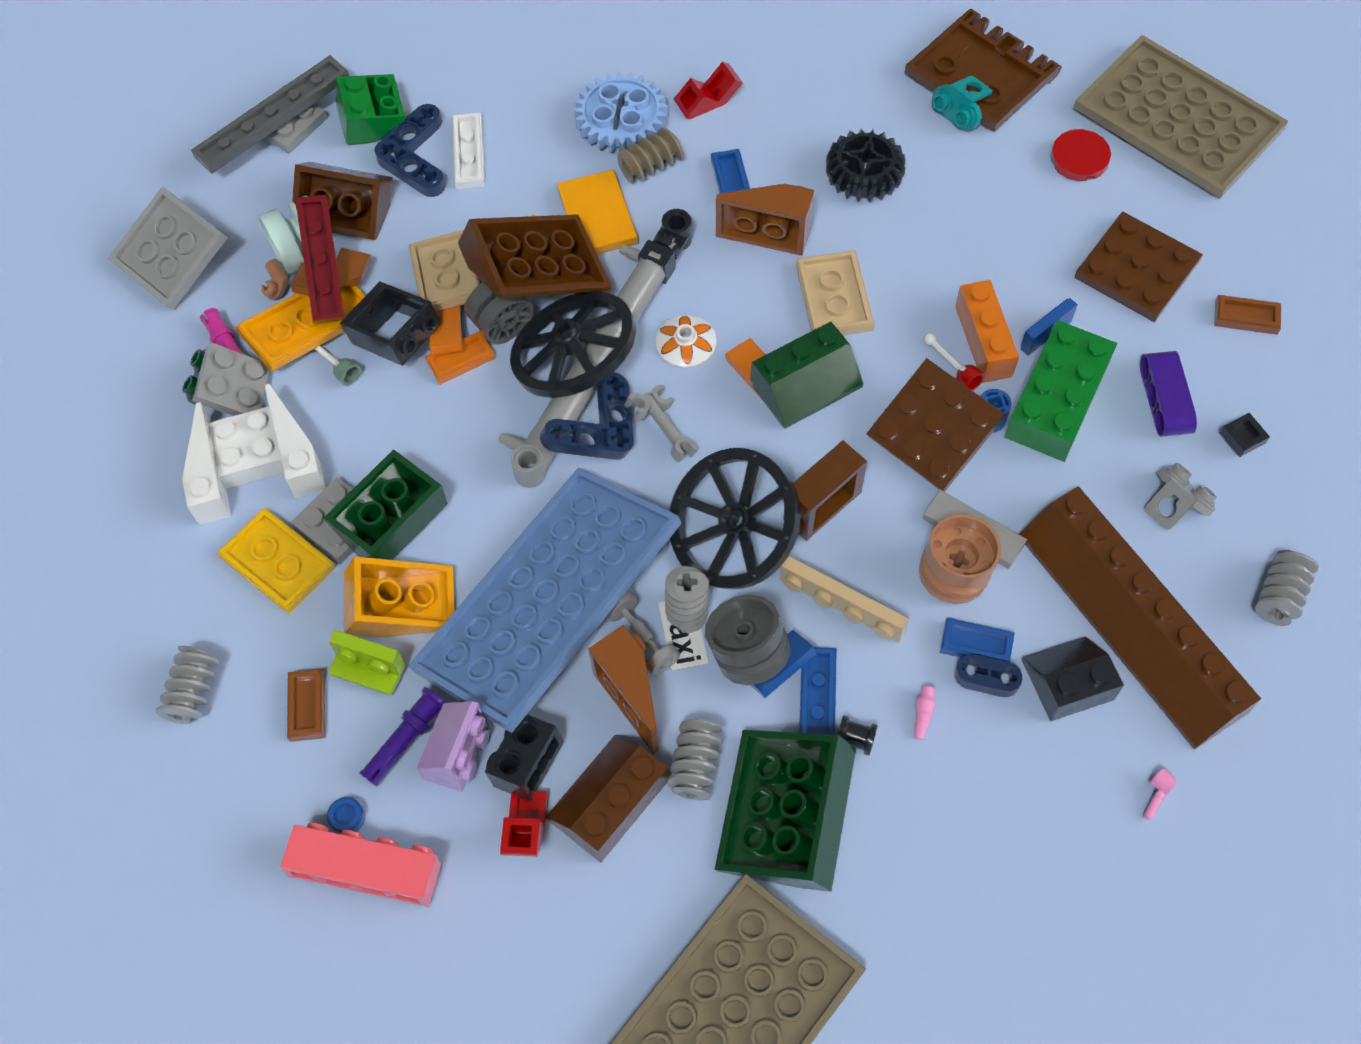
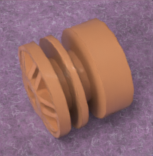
(961, 543)

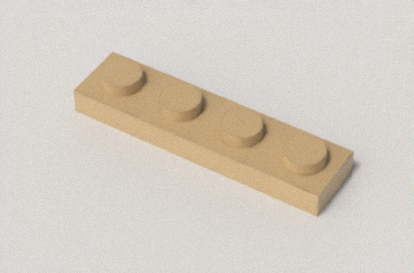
(854, 605)

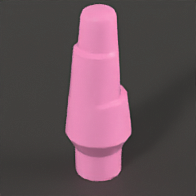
(924, 708)

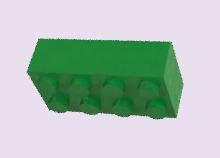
(1060, 390)

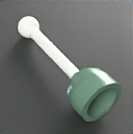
(341, 367)

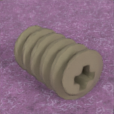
(649, 153)

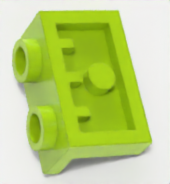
(365, 663)

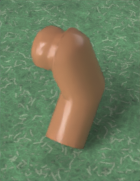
(279, 281)

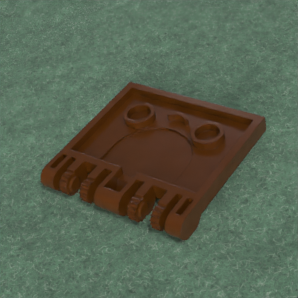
(991, 58)

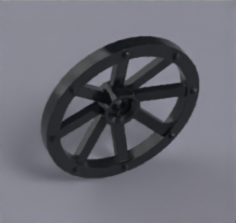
(570, 338)
(730, 515)

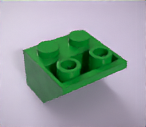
(368, 107)

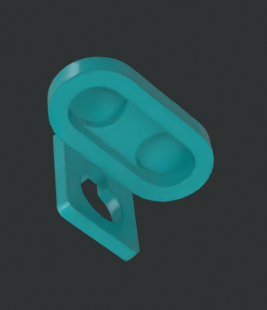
(958, 104)

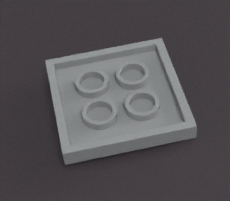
(167, 248)

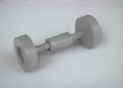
(662, 658)

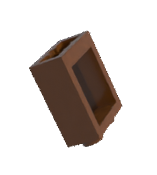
(829, 487)

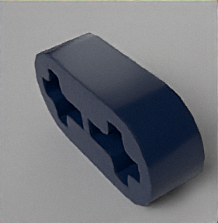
(988, 675)

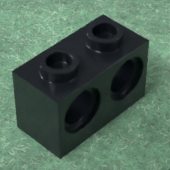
(531, 758)

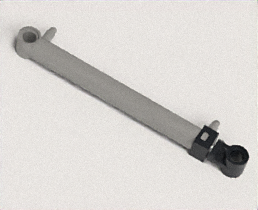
(654, 267)

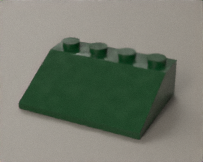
(787, 808)

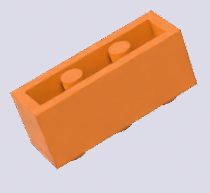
(986, 330)

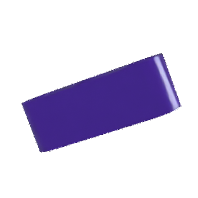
(1168, 393)

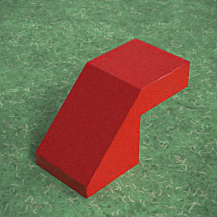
(701, 97)
(525, 825)

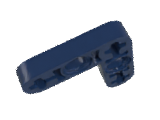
(405, 149)
(601, 433)

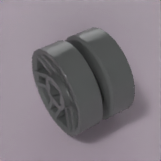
(496, 317)

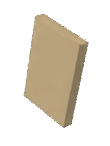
(442, 271)
(835, 292)

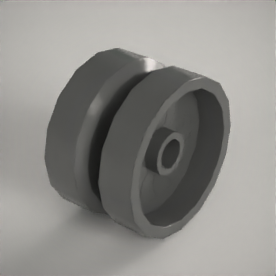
(748, 639)

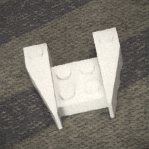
(245, 451)

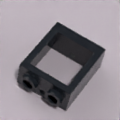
(384, 301)

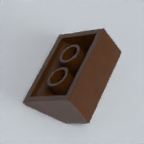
(355, 198)
(609, 796)

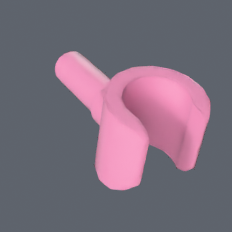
(1163, 783)

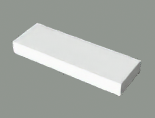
(468, 151)

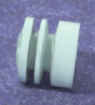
(284, 237)

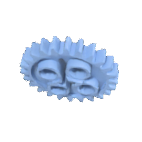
(602, 104)

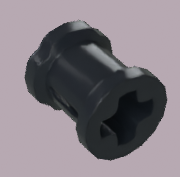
(858, 734)

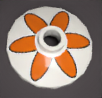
(685, 351)

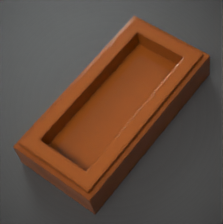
(1247, 314)
(306, 705)

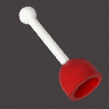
(967, 374)

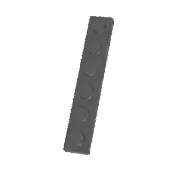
(269, 115)

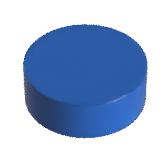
(345, 815)

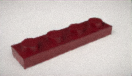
(319, 258)

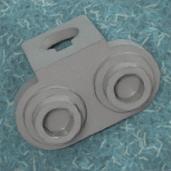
(1178, 484)

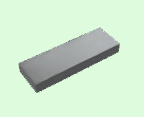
(946, 505)

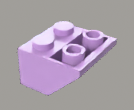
(454, 745)

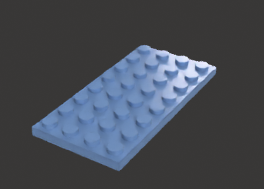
(545, 597)

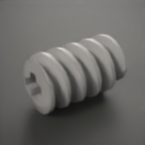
(1286, 587)
(686, 598)
(186, 685)
(693, 757)

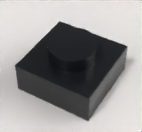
(1244, 434)

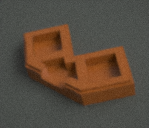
(351, 270)

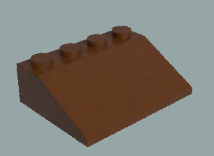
(533, 255)

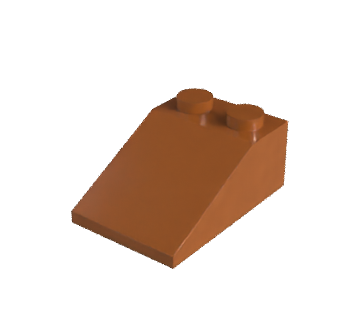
(767, 217)
(622, 671)

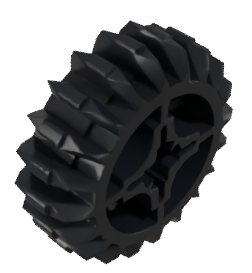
(883, 168)

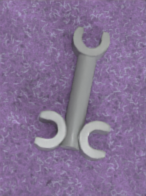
(656, 406)

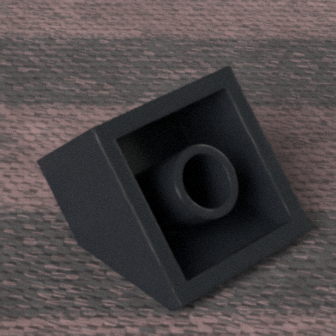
(1073, 677)

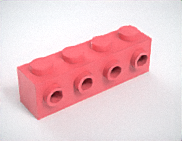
(361, 864)

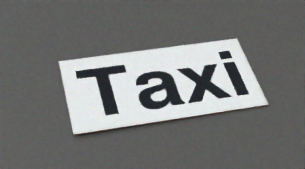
(689, 645)

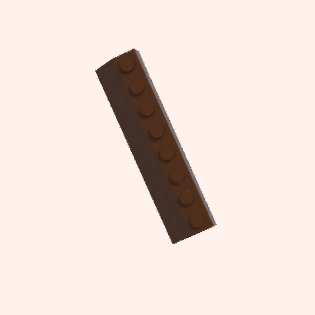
(1139, 618)

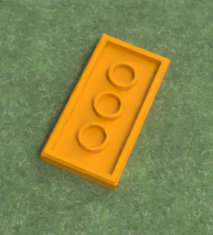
(288, 328)

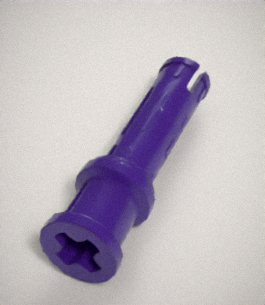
(414, 723)

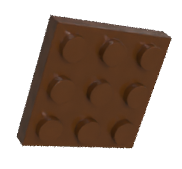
(1138, 266)
(935, 425)

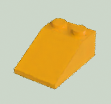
(396, 597)

